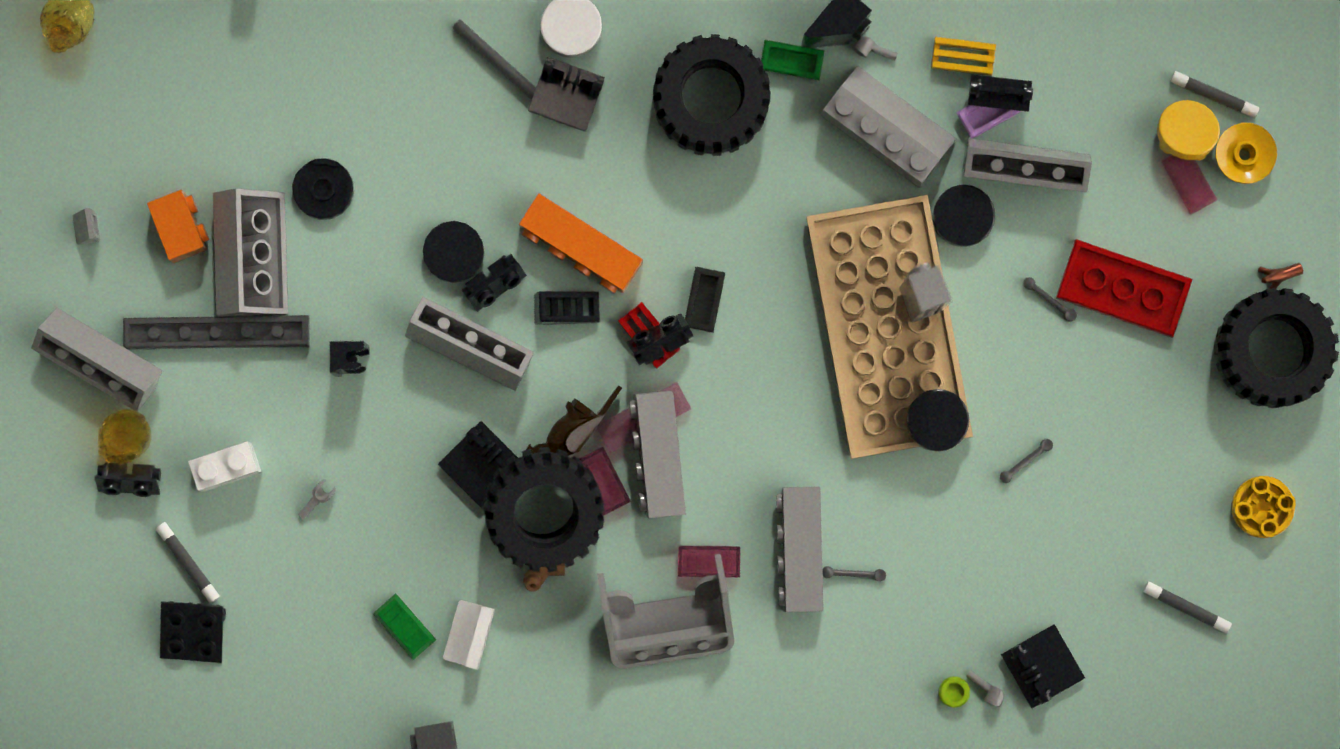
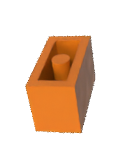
(178, 225)

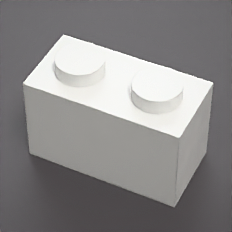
(224, 466)

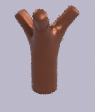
(1277, 276)

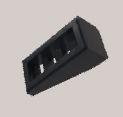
(540, 307)

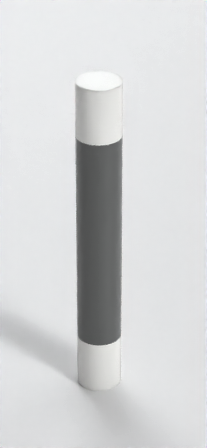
(1214, 94)
(187, 562)
(1187, 607)

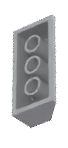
(888, 126)
(250, 253)

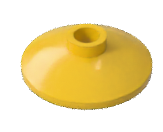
(1261, 151)

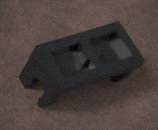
(344, 359)

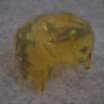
(66, 23)
(123, 436)

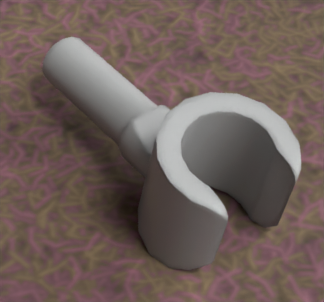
(866, 45)
(319, 496)
(994, 694)

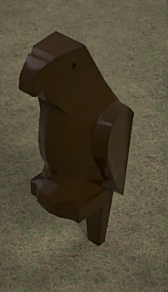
(575, 427)

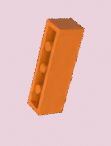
(580, 243)

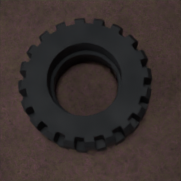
(720, 54)
(1317, 348)
(554, 547)

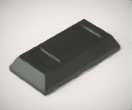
(704, 299)

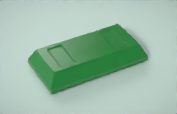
(792, 60)
(404, 626)

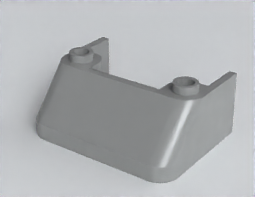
(668, 627)

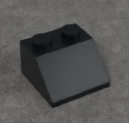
(838, 24)

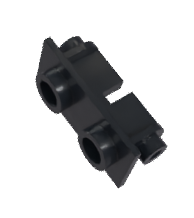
(1000, 93)
(483, 291)
(647, 343)
(113, 479)

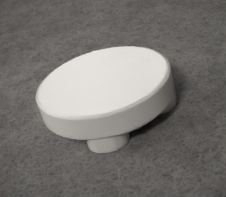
(571, 27)

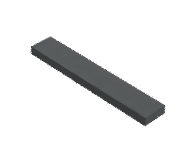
(216, 332)

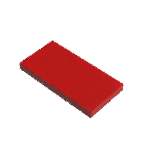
(1124, 288)

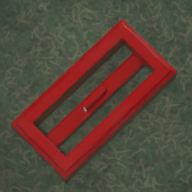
(633, 315)

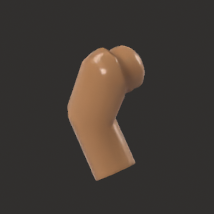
(534, 580)

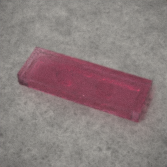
(618, 429)

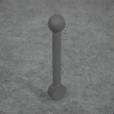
(1069, 315)
(1045, 445)
(879, 574)

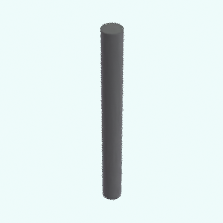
(494, 58)

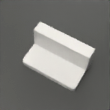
(468, 634)

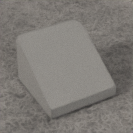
(86, 227)

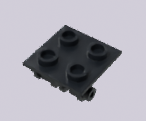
(566, 94)
(475, 461)
(191, 631)
(1043, 666)

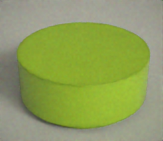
(954, 691)

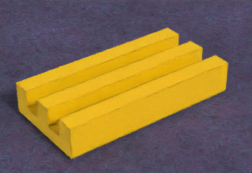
(937, 52)

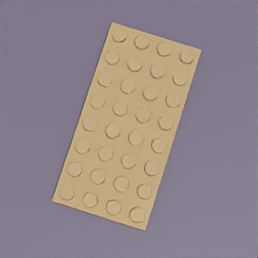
(874, 346)

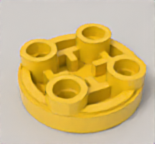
(1188, 130)
(1263, 507)

